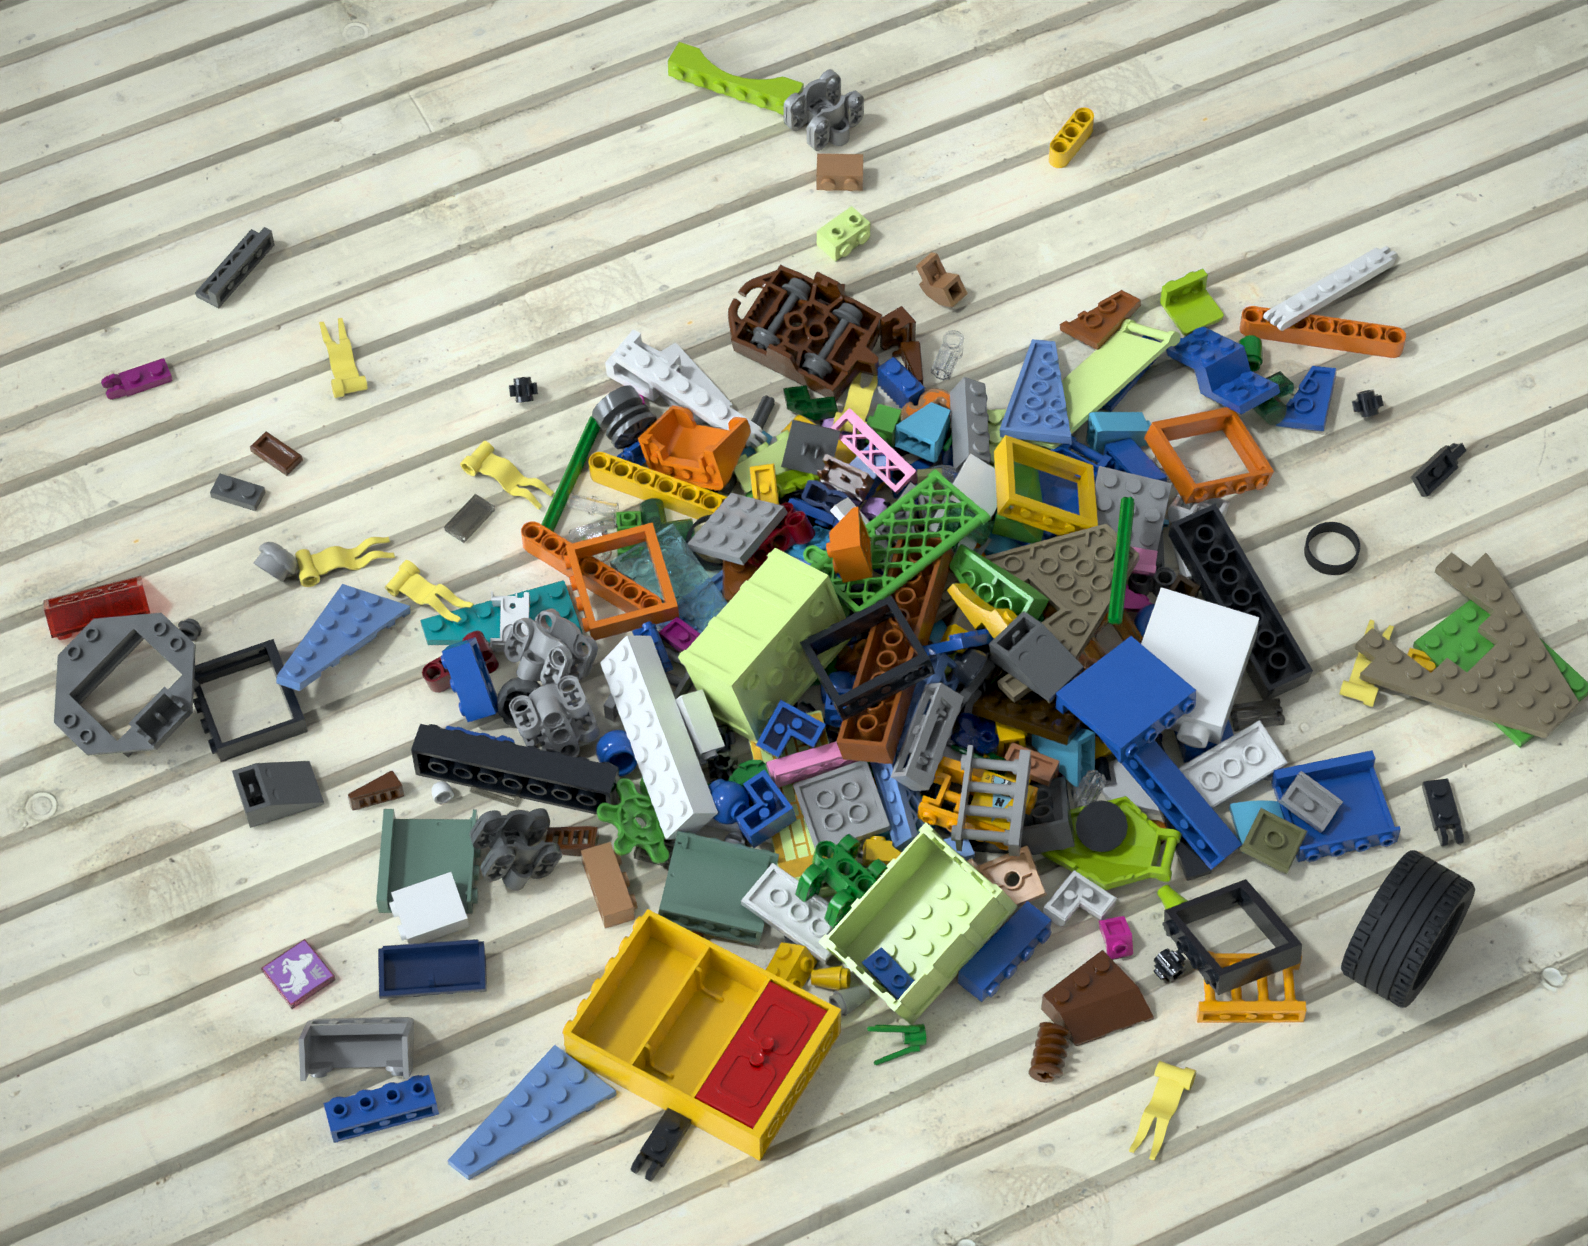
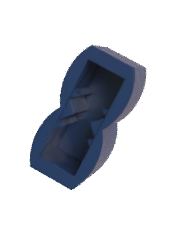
(825, 495)

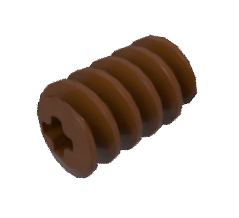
(1049, 1052)

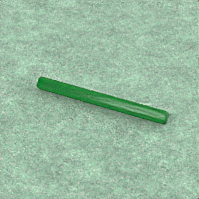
(571, 474)
(1121, 560)

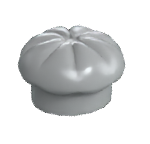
(276, 561)

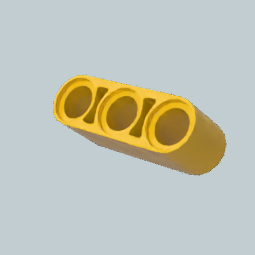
(1071, 137)

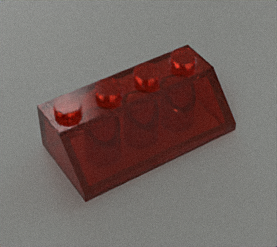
(77, 609)

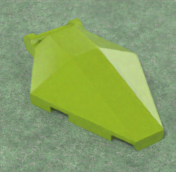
(1130, 861)

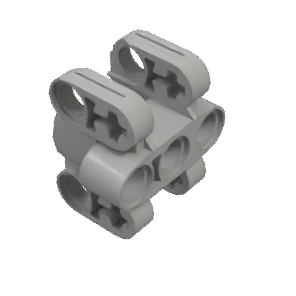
(817, 109)
(549, 651)
(554, 718)

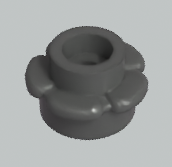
(190, 628)

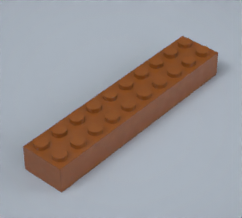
(877, 730)

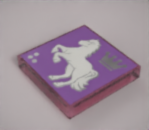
(298, 974)

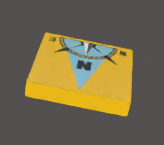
(996, 800)

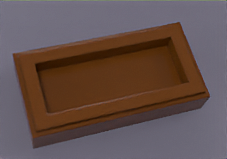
(276, 453)

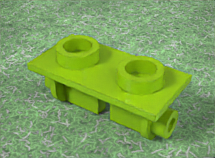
(793, 480)

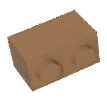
(839, 172)

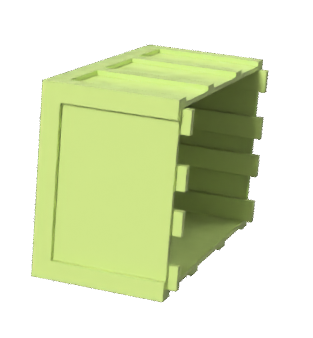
(753, 647)
(927, 915)

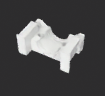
(508, 617)

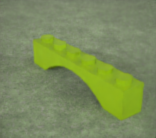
(692, 66)

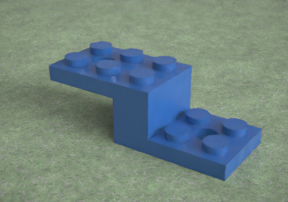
(1223, 370)

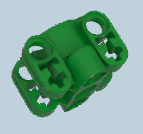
(849, 886)

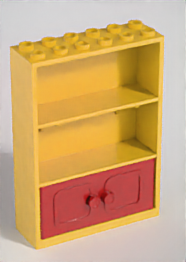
(702, 1033)

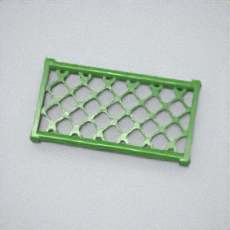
(928, 553)

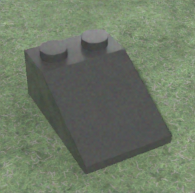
(1050, 821)

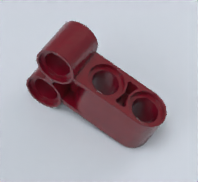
(791, 530)
(436, 667)

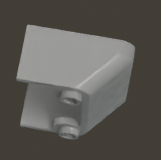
(356, 1044)

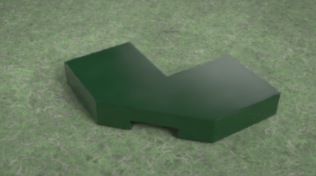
(799, 401)

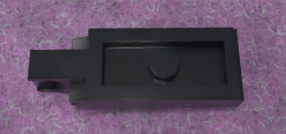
(1437, 468)

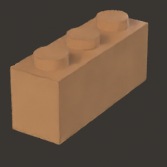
(609, 884)

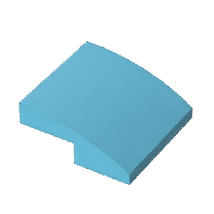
(1245, 812)

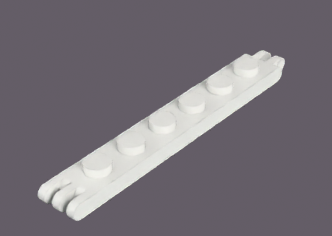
(1330, 287)
(682, 390)

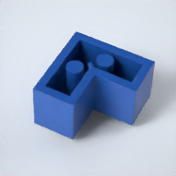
(789, 723)
(769, 812)

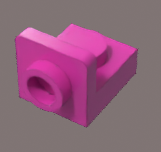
(1116, 937)

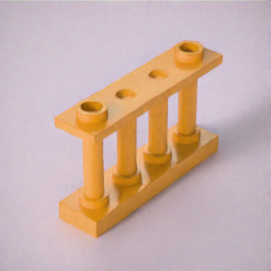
(1251, 1011)

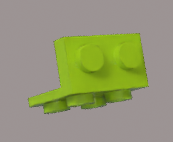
(1190, 303)

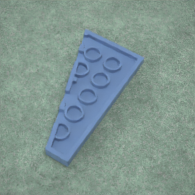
(1038, 400)
(341, 629)
(537, 1106)

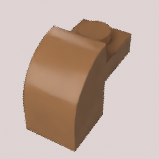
(939, 285)

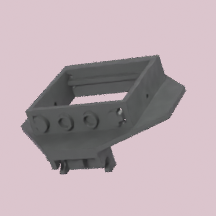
(95, 656)

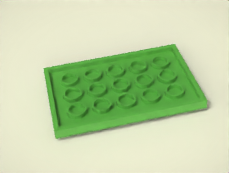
(1461, 643)

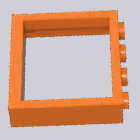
(1201, 423)
(632, 620)

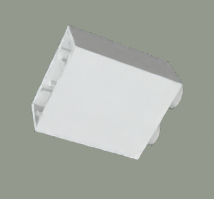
(1207, 650)

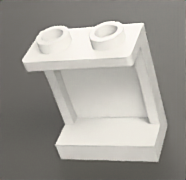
(626, 377)

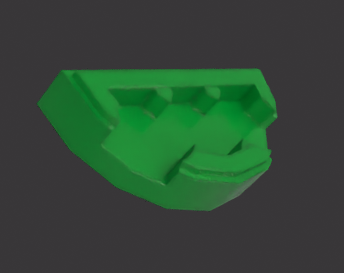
(747, 771)

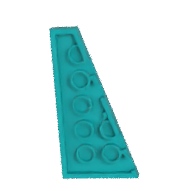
(486, 617)

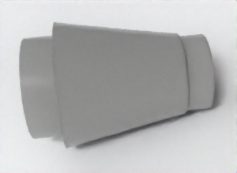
(849, 998)

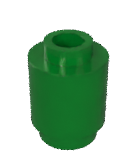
(1254, 351)

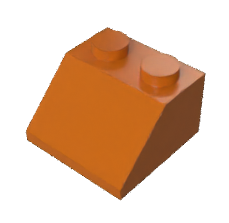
(851, 547)

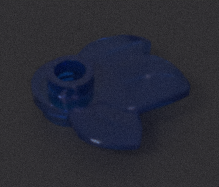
(976, 732)

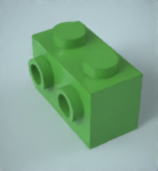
(885, 422)

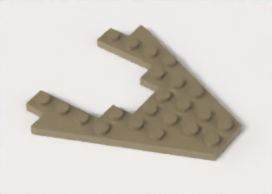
(1072, 574)
(1508, 686)

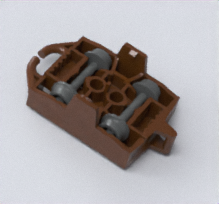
(821, 362)

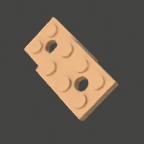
(997, 871)

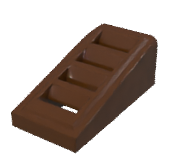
(912, 358)
(377, 791)
(580, 832)

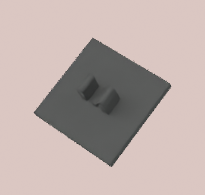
(808, 446)

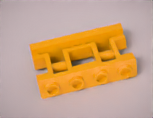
(930, 809)

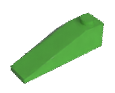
(1026, 485)
(995, 584)

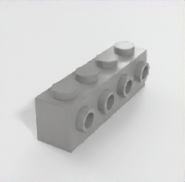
(969, 422)

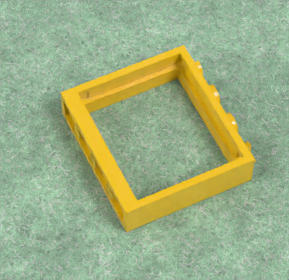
(1035, 512)

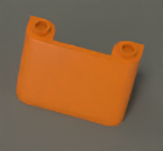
(694, 451)

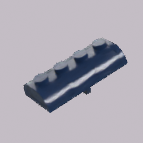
(432, 968)

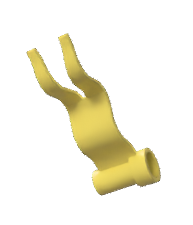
(342, 363)
(858, 401)
(503, 471)
(335, 557)
(421, 591)
(1355, 687)
(1163, 1103)

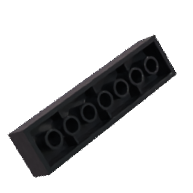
(1231, 582)
(548, 775)

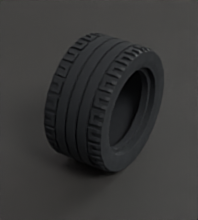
(1407, 928)

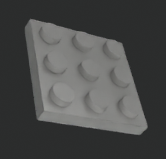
(1149, 498)
(737, 528)
(842, 804)

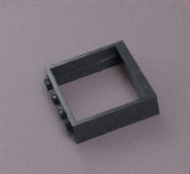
(234, 663)
(880, 686)
(1241, 893)

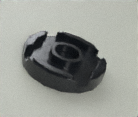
(1101, 826)

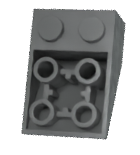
(1034, 656)
(276, 790)

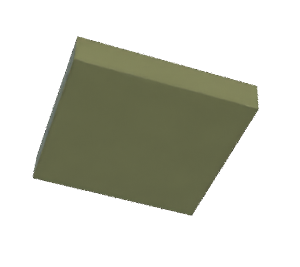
(1273, 840)

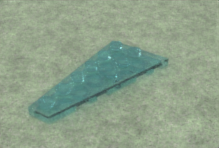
(693, 588)

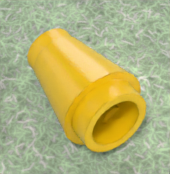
(832, 978)

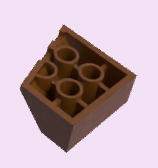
(1095, 1001)

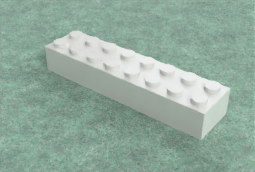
(658, 736)

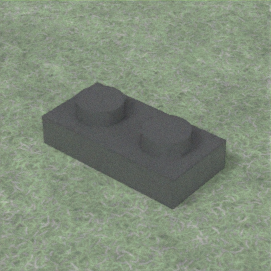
(237, 492)

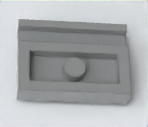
(1310, 801)

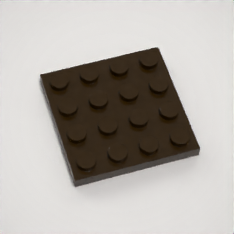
(1028, 714)

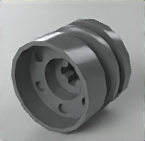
(623, 416)

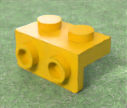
(792, 963)

